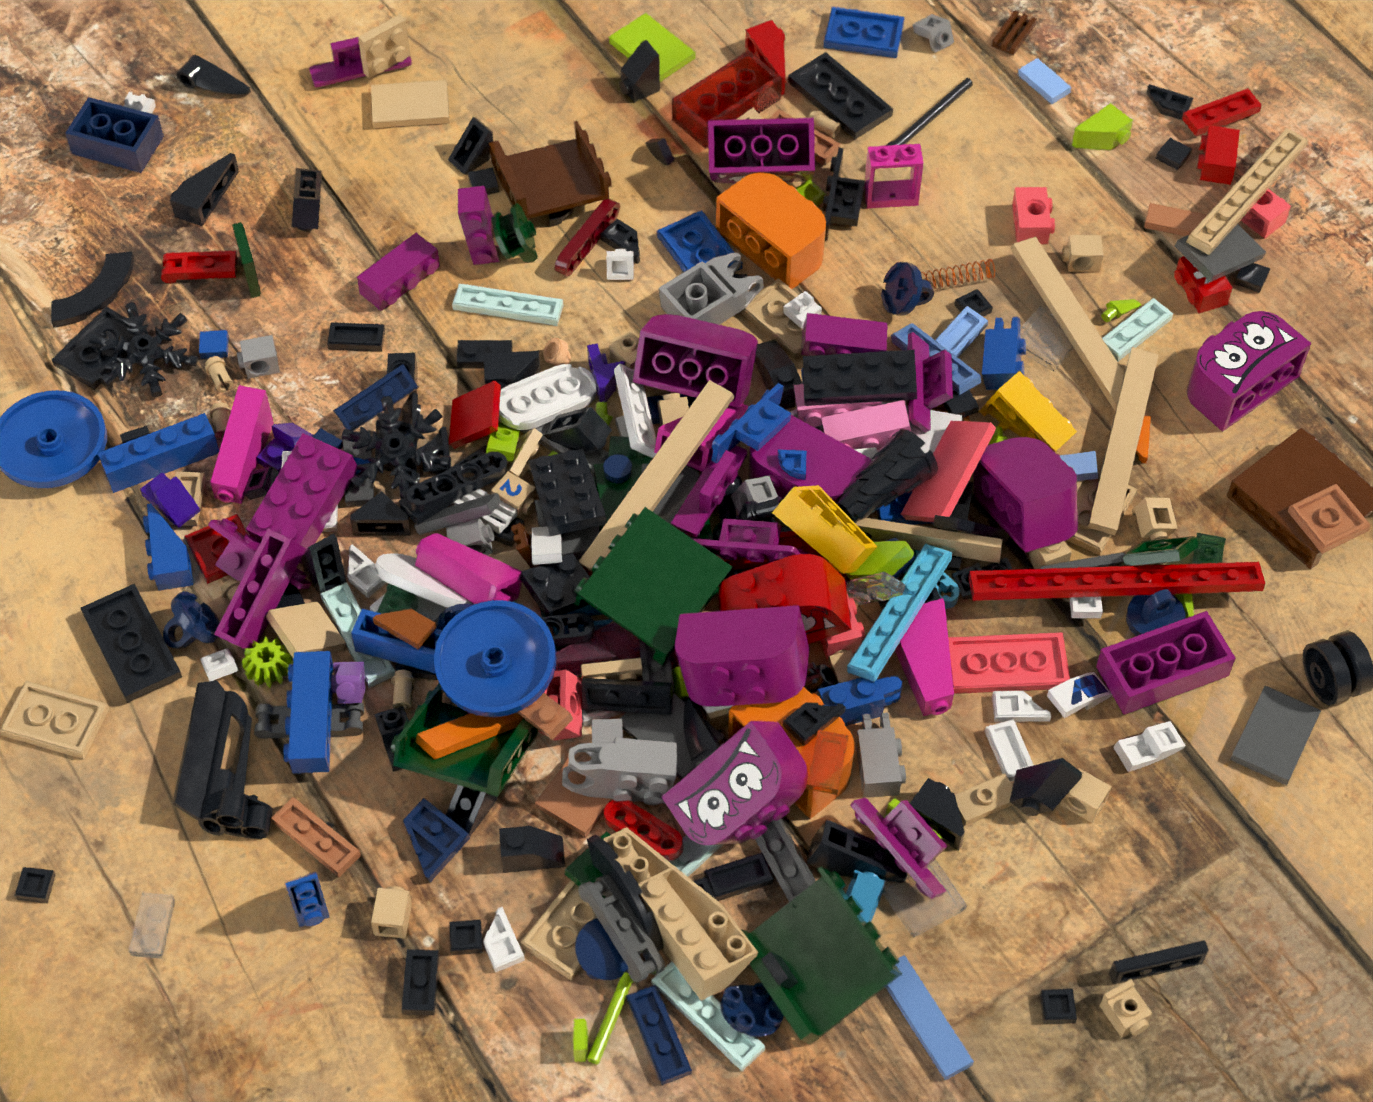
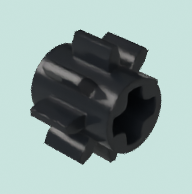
(818, 677)

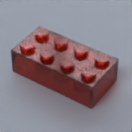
(726, 95)

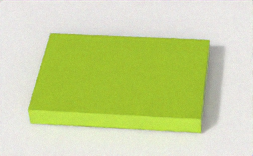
(672, 51)

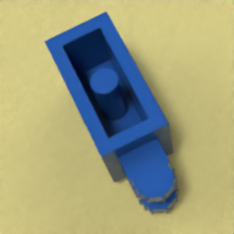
(1002, 353)
(862, 697)

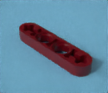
(586, 237)

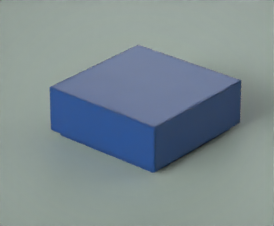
(213, 344)

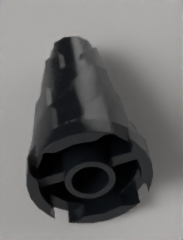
(892, 472)

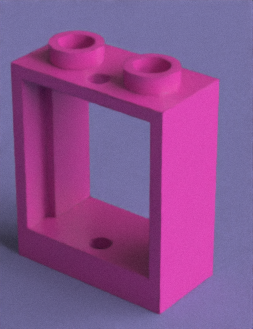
(905, 191)

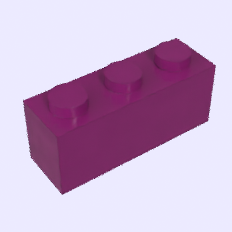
(477, 224)
(398, 271)
(841, 335)

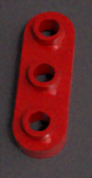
(639, 820)

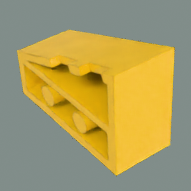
(1028, 413)
(825, 527)

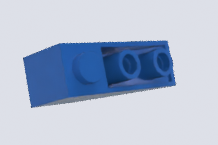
(169, 555)
(307, 900)

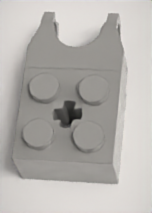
(710, 290)
(624, 770)

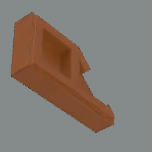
(407, 626)

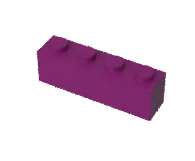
(260, 589)

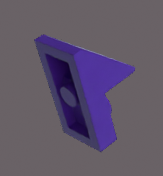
(602, 372)
(285, 439)
(170, 499)

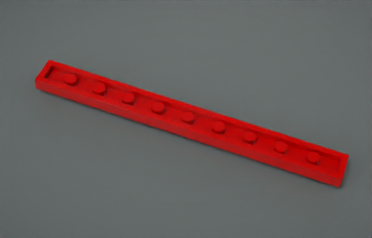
(1116, 581)

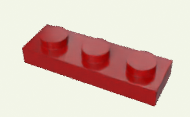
(1222, 111)

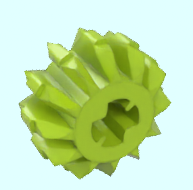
(266, 662)

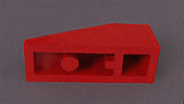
(767, 44)

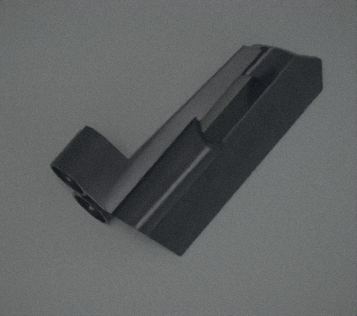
(202, 787)

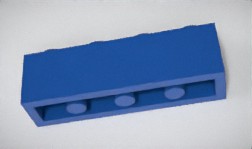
(159, 452)
(379, 643)
(310, 712)

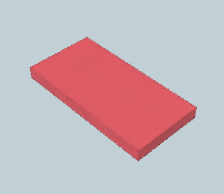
(956, 461)
(1008, 662)

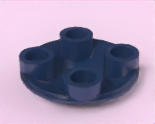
(598, 953)
(751, 1010)

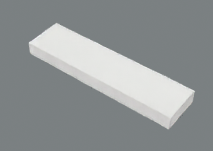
(635, 411)

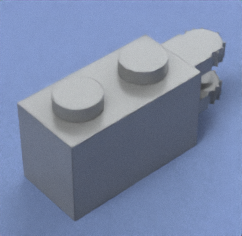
(879, 759)

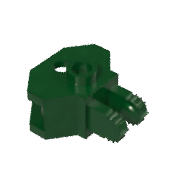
(515, 234)

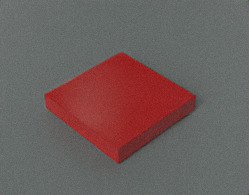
(474, 414)
(208, 546)

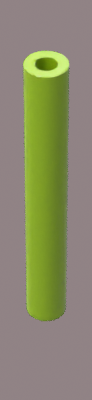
(610, 1019)

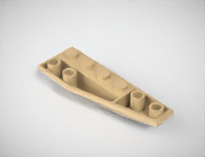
(692, 924)

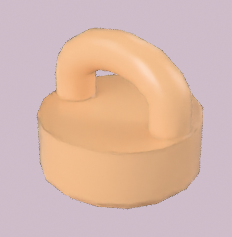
(557, 352)

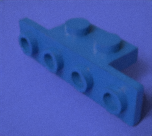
(755, 426)

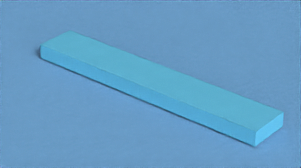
(899, 613)

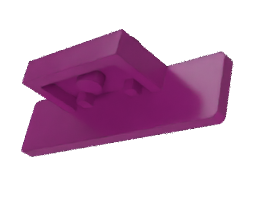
(345, 64)
(932, 381)
(708, 492)
(749, 540)
(240, 552)
(907, 839)

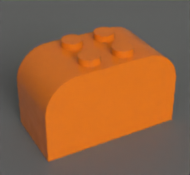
(773, 226)
(811, 801)

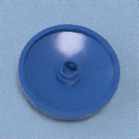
(50, 439)
(495, 658)

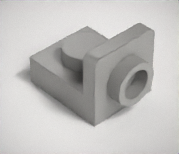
(936, 30)

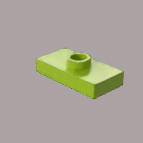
(504, 441)

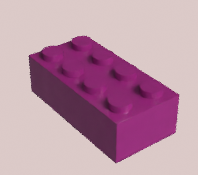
(304, 492)
(1165, 662)

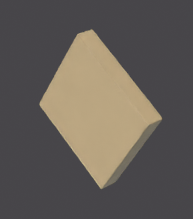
(305, 628)

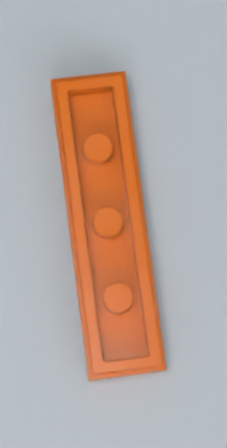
(464, 733)

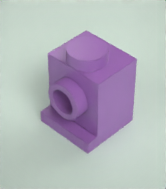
(348, 682)

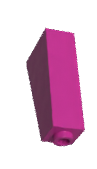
(242, 442)
(704, 452)
(467, 570)
(927, 660)

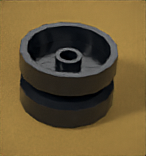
(1338, 667)

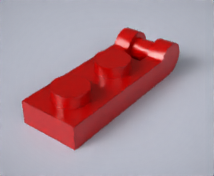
(199, 265)

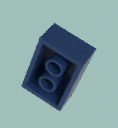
(114, 134)

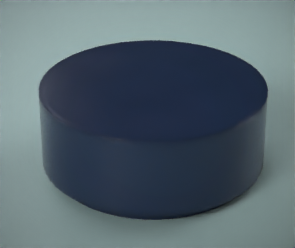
(617, 468)

